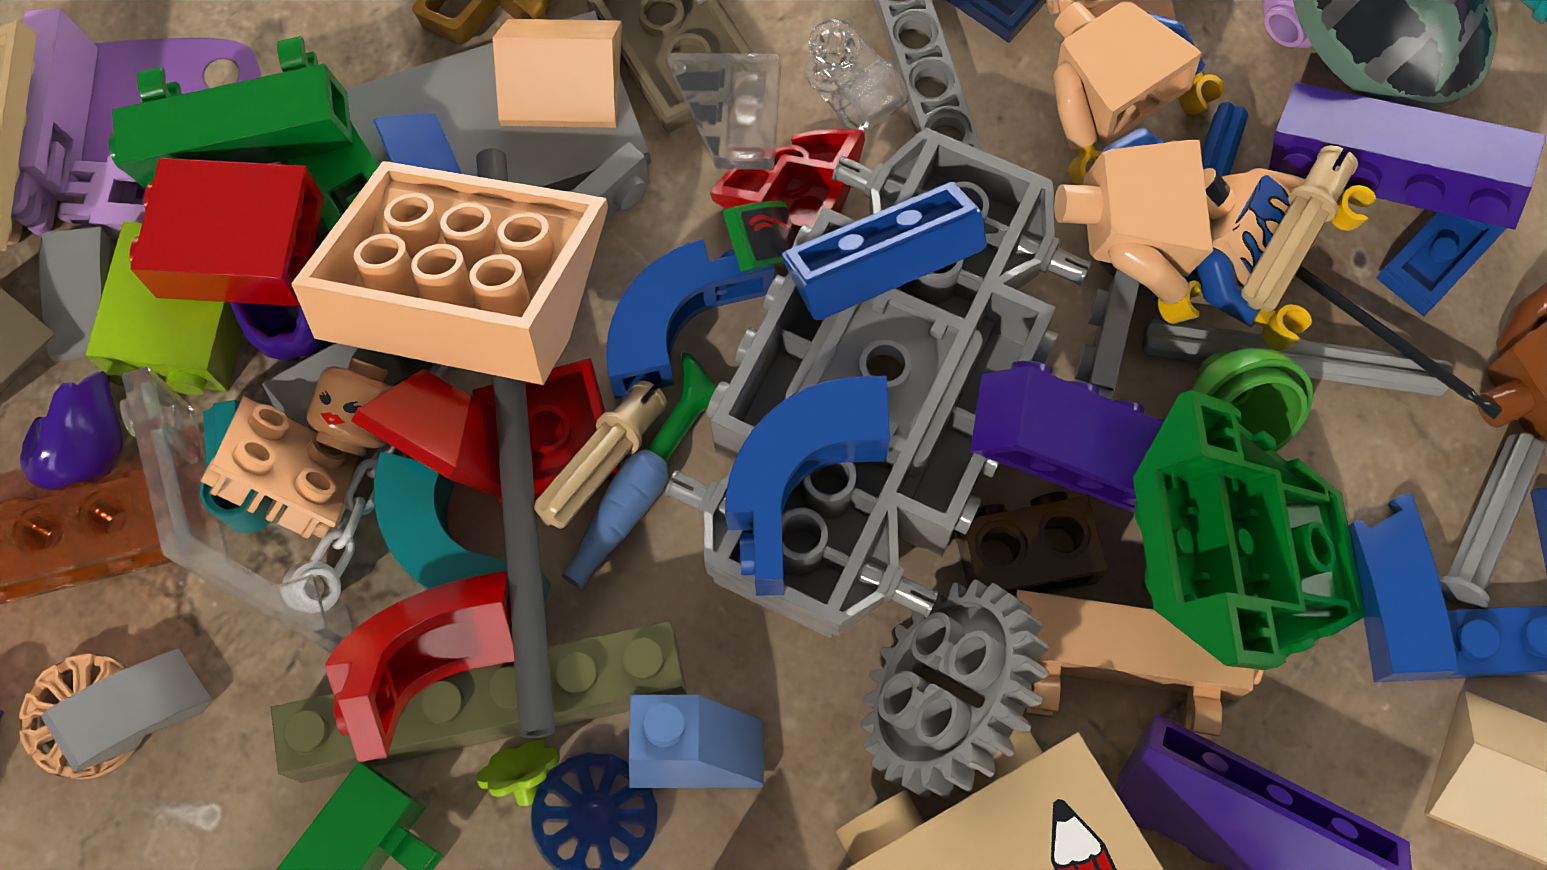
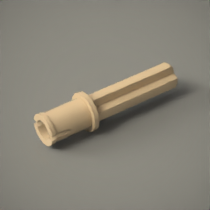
(1308, 211)
(615, 437)

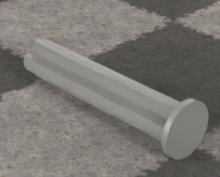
(1492, 522)

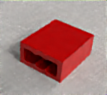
(226, 231)

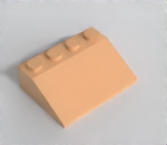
(454, 271)

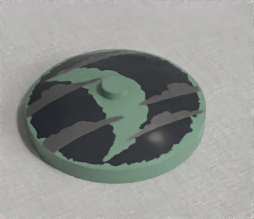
(1403, 49)

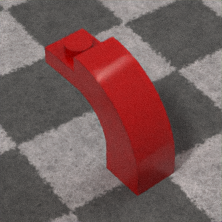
(412, 647)

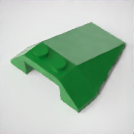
(1241, 542)

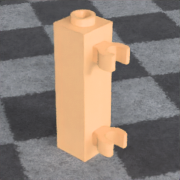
(1131, 649)

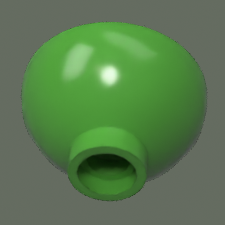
(1262, 385)

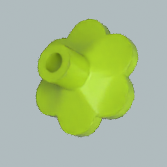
(518, 771)

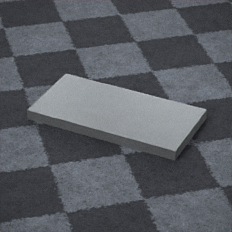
(465, 102)

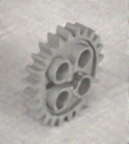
(926, 734)

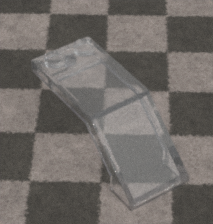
(194, 537)

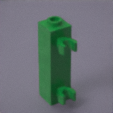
(236, 122)
(363, 828)

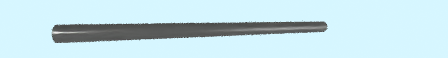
(521, 533)

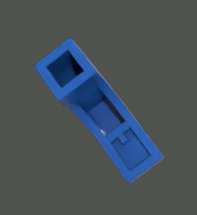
(807, 431)

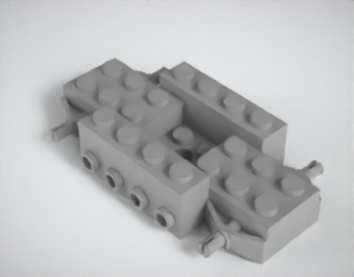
(945, 334)

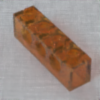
(84, 547)

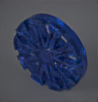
(592, 815)

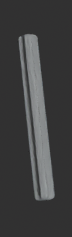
(1316, 358)

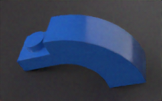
(663, 302)

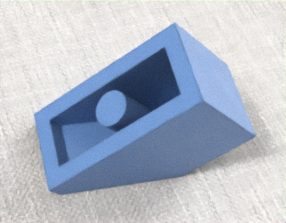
(693, 744)

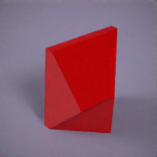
(439, 429)

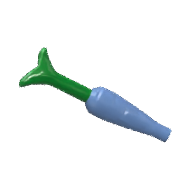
(640, 478)

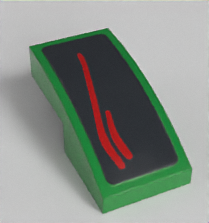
(759, 234)

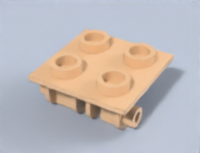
(283, 462)

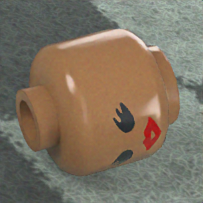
(338, 398)

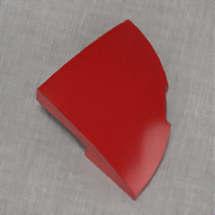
(800, 176)

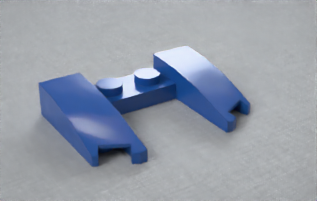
(1407, 617)

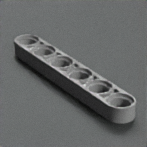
(928, 61)

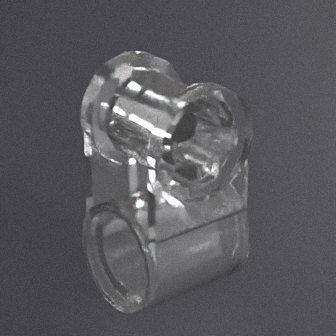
(853, 76)

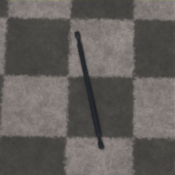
(1397, 342)

